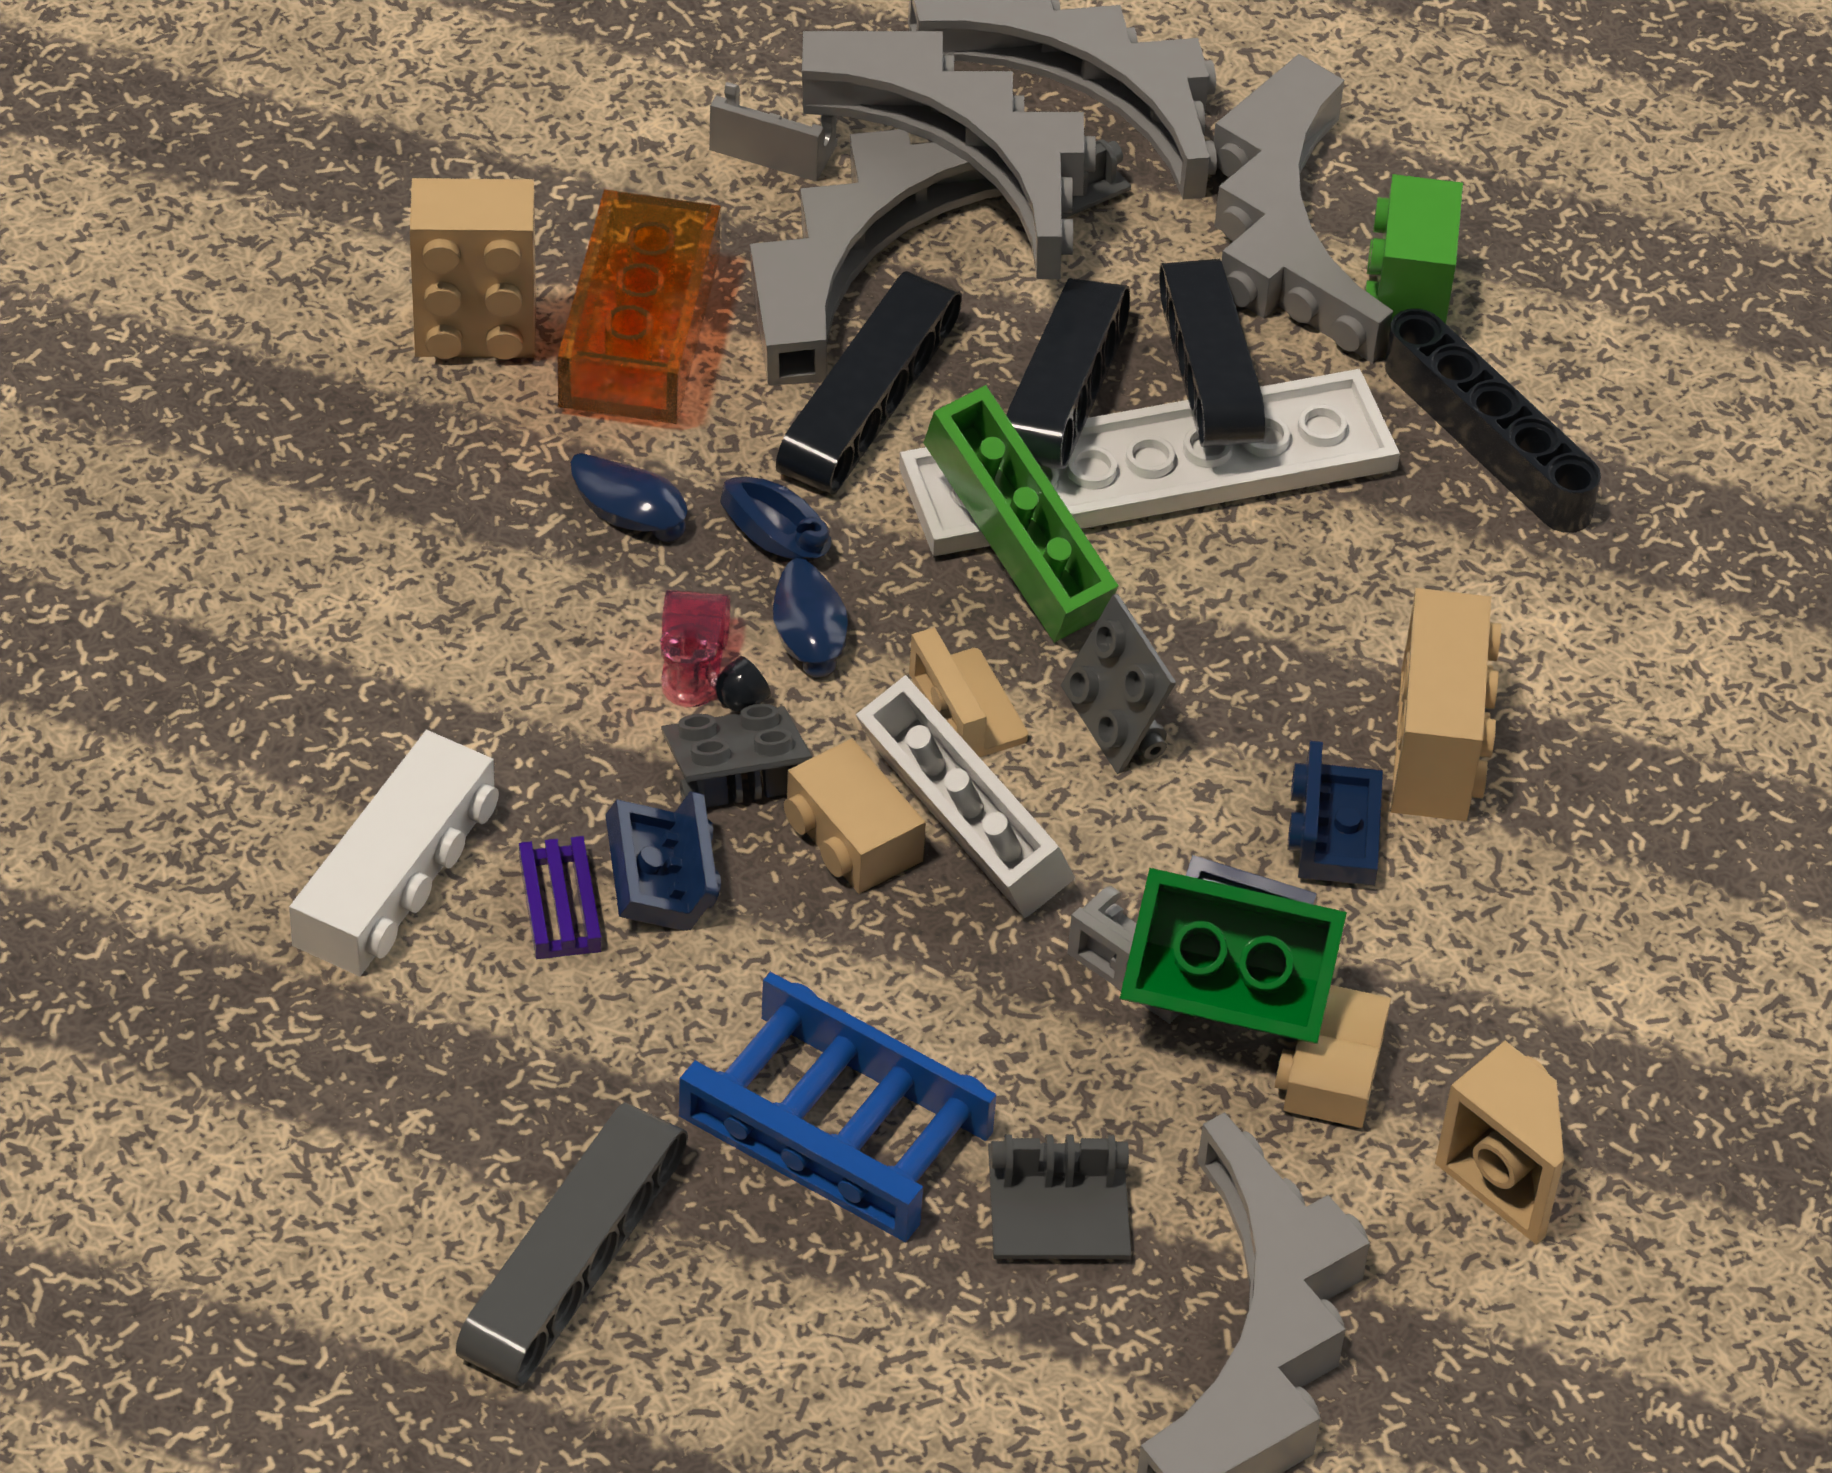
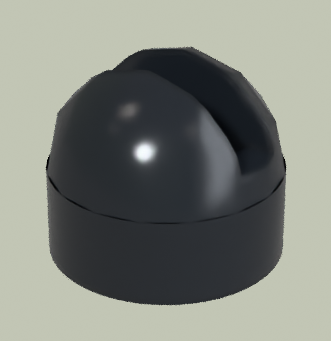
(741, 685)

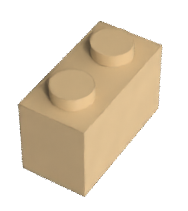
(854, 816)

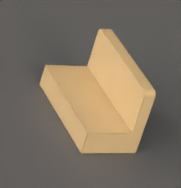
(965, 694)

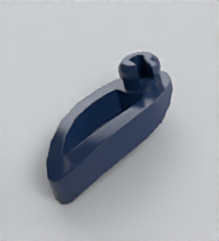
(630, 496)
(775, 518)
(810, 618)

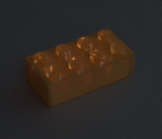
(639, 306)

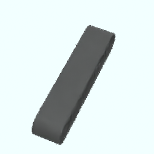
(571, 1244)

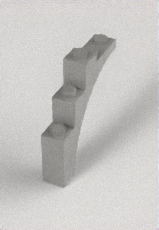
(1090, 49)
(913, 87)
(1261, 209)
(843, 228)
(1294, 1261)

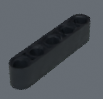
(1211, 353)
(1069, 368)
(868, 382)
(1492, 420)

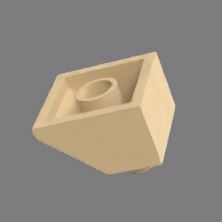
(1506, 1138)

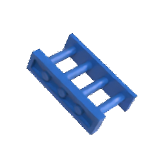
(826, 1161)

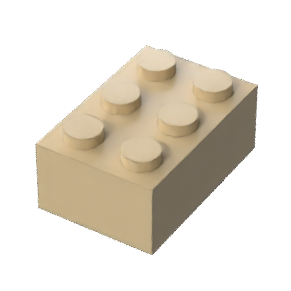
(473, 267)
(1444, 705)

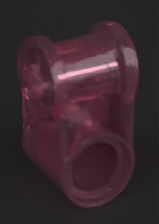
(693, 645)

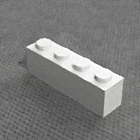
(965, 796)
(393, 853)

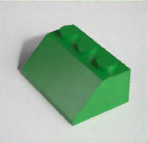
(1233, 955)

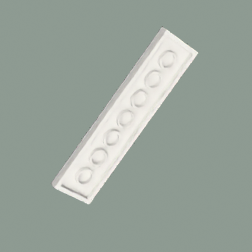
(1155, 465)

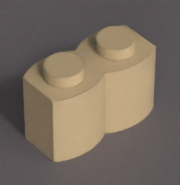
(1337, 1073)

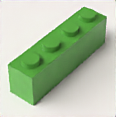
(1020, 513)

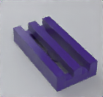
(554, 856)

